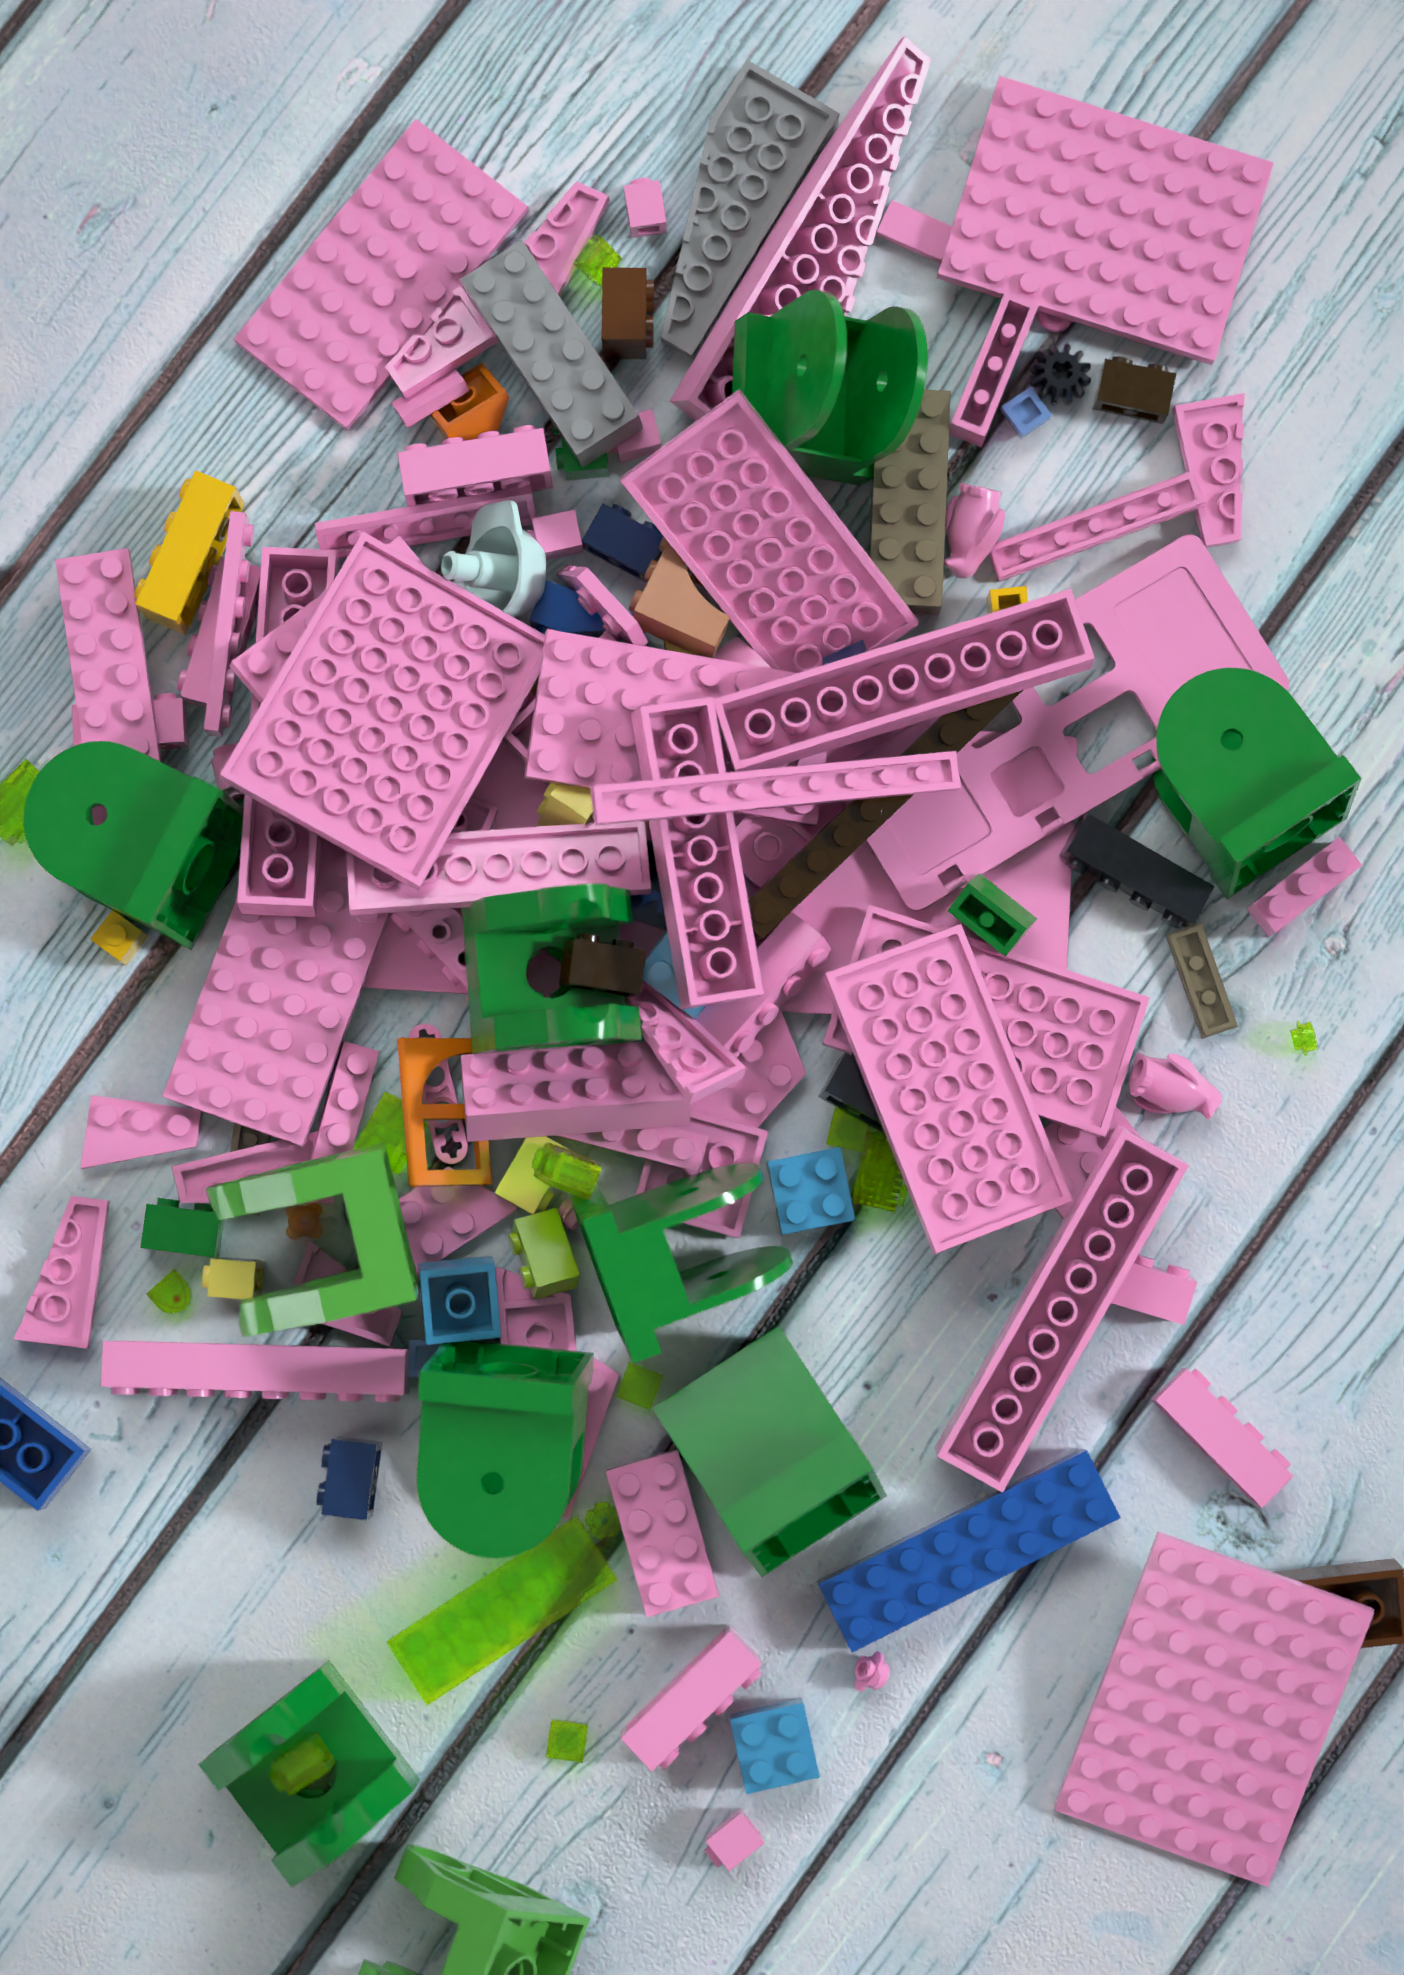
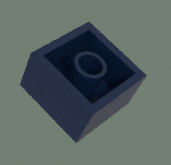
(350, 1477)

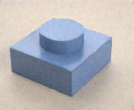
(1026, 412)
(419, 1354)

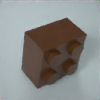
(625, 305)

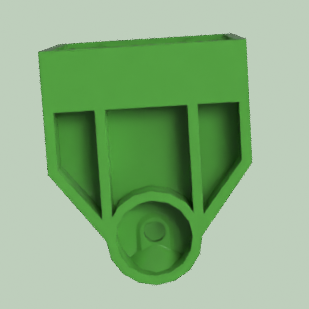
(377, 1225)
(500, 1920)

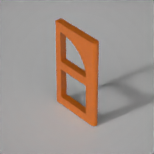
(416, 1062)

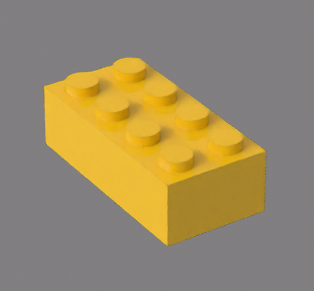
(189, 550)

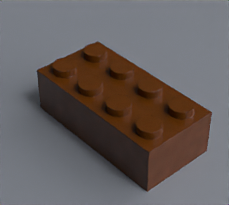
(1370, 1583)

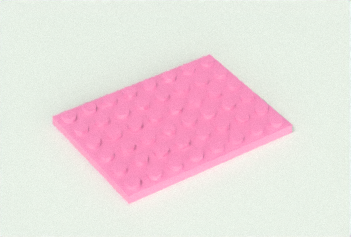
(1105, 220)
(387, 711)
(1213, 1708)

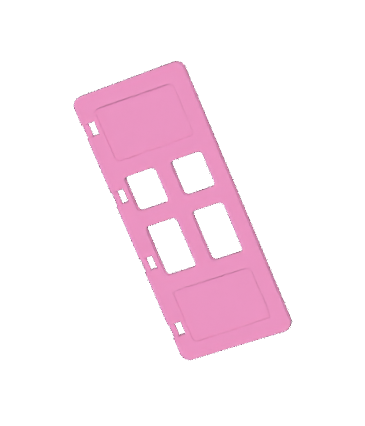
(1161, 628)

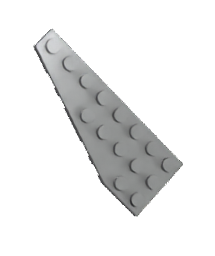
(746, 175)

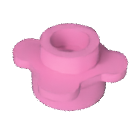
(871, 1672)

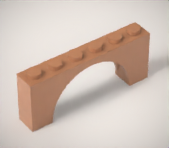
(675, 609)

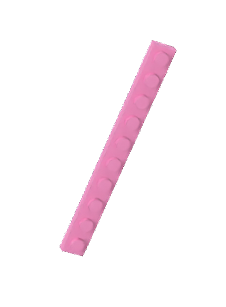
(774, 788)

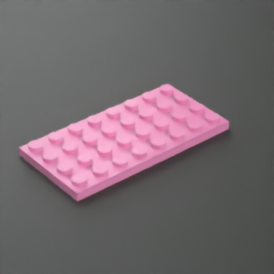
(380, 273)
(766, 541)
(594, 685)
(277, 1010)
(1063, 1027)
(947, 1088)

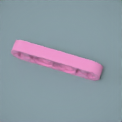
(441, 1093)

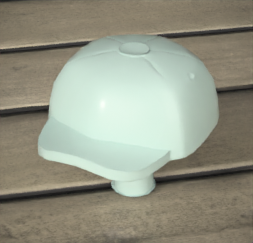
(501, 561)

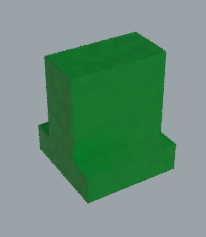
(770, 1451)

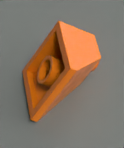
(475, 411)

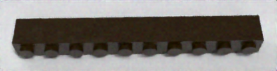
(858, 822)

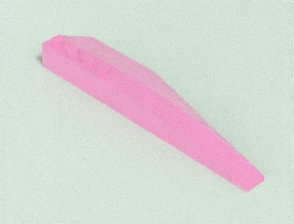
(823, 228)

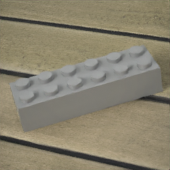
(552, 353)

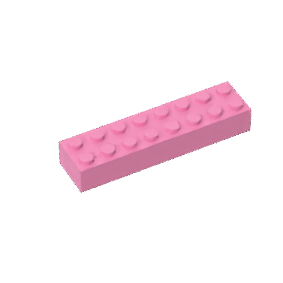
(698, 861)
(255, 1367)

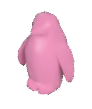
(972, 528)
(1172, 1086)

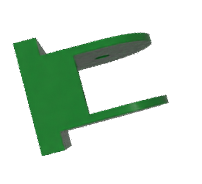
(833, 383)
(1247, 774)
(156, 853)
(638, 1265)
(500, 1442)

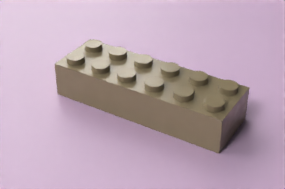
(911, 508)

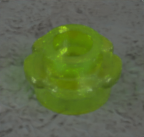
(1304, 1037)
(601, 1530)

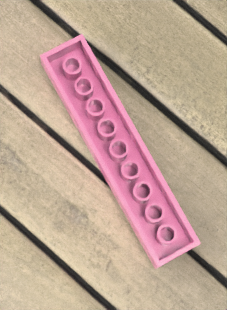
(904, 683)
(276, 853)
(1060, 1308)

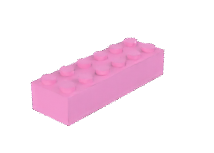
(568, 1092)

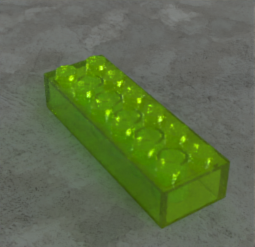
(502, 1610)

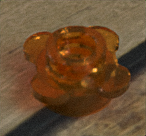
(310, 1229)

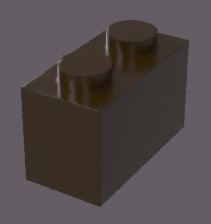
(1134, 390)
(602, 966)

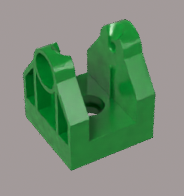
(502, 939)
(313, 1824)

